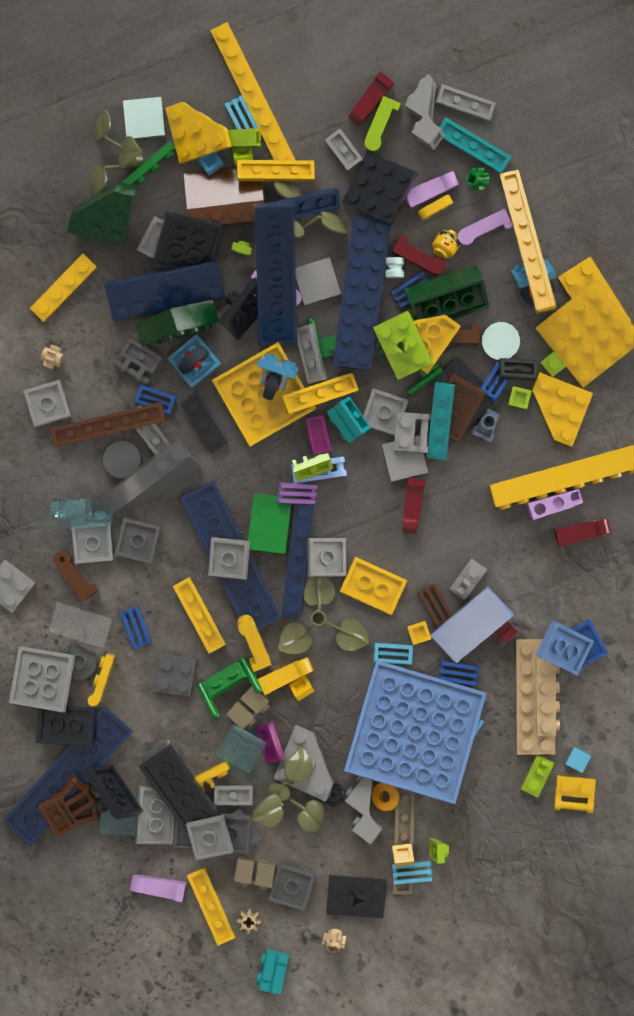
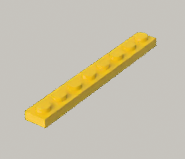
(251, 92)
(527, 241)

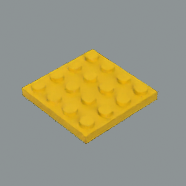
(589, 333)
(244, 398)

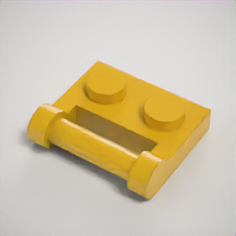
(574, 787)

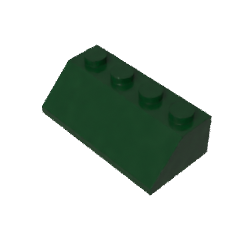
(448, 295)

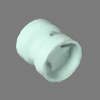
(394, 267)

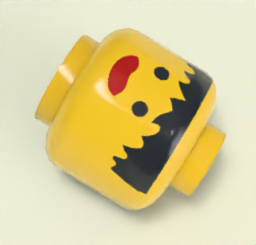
(446, 244)

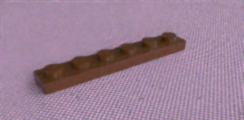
(108, 424)

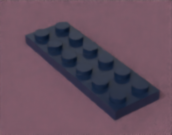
(164, 290)

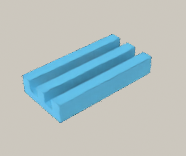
(234, 102)
(394, 661)
(415, 872)

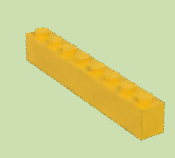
(562, 477)

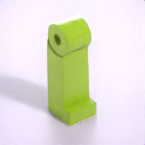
(374, 135)
(245, 137)

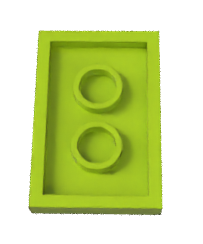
(403, 345)

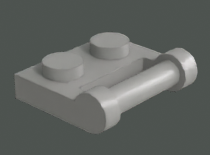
(405, 432)

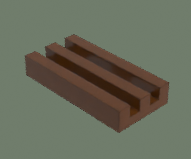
(443, 618)

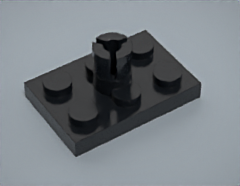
(242, 310)
(113, 793)
(356, 896)

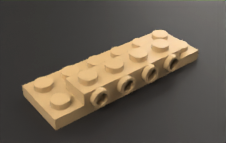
(535, 700)

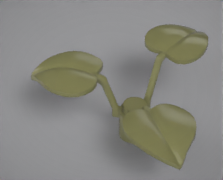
(129, 155)
(328, 218)
(295, 637)
(270, 812)

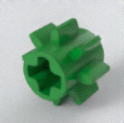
(478, 179)

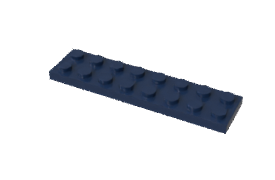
(276, 273)
(362, 293)
(213, 519)
(77, 760)

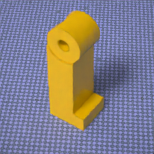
(248, 629)
(285, 675)

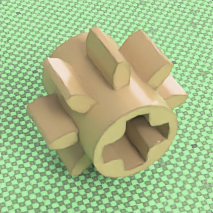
(52, 357)
(244, 923)
(334, 940)

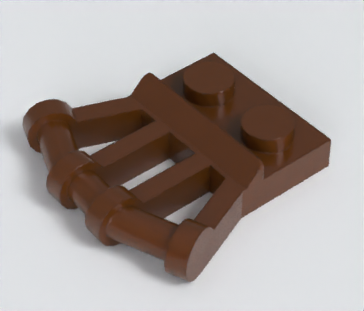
(58, 813)

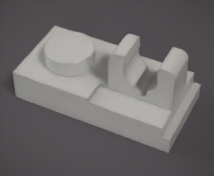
(468, 579)

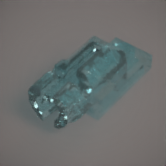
(79, 513)

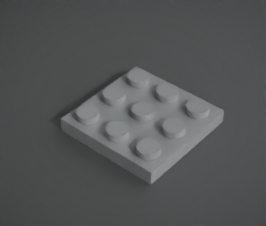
(42, 679)

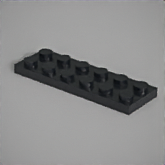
(179, 788)

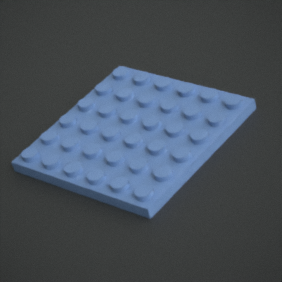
(415, 732)

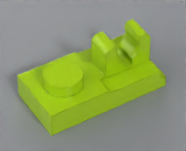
(313, 467)
(537, 775)
(438, 850)

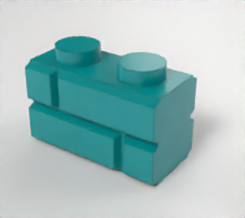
(348, 420)
(273, 971)

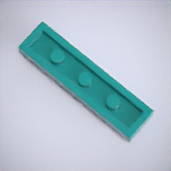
(474, 146)
(440, 421)

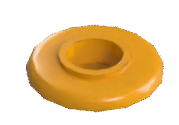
(378, 800)

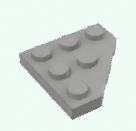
(319, 782)

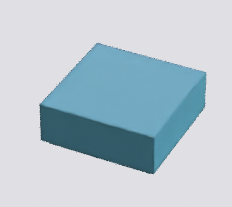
(578, 759)

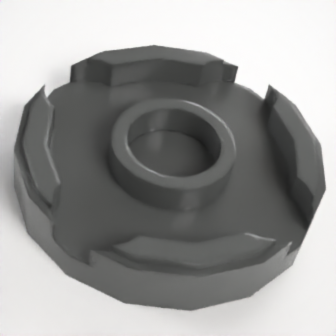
(121, 459)
(85, 660)

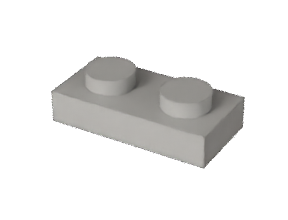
(343, 149)
(233, 795)

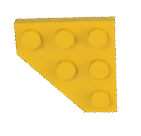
(195, 133)
(436, 335)
(561, 406)

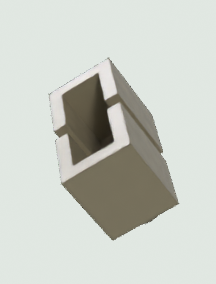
(242, 715)
(264, 874)

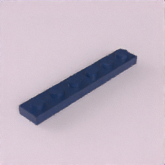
(297, 560)

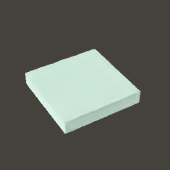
(144, 118)

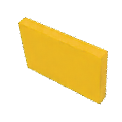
(373, 586)

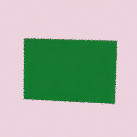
(269, 524)

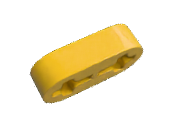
(435, 207)

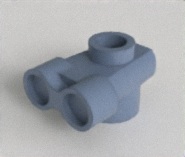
(485, 429)

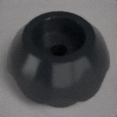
(339, 798)

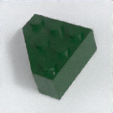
(105, 215)
(177, 323)

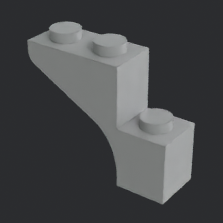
(422, 105)
(359, 798)

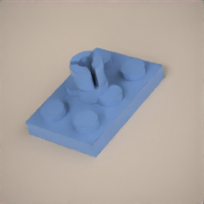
(564, 648)

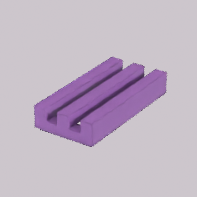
(312, 493)

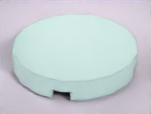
(500, 340)

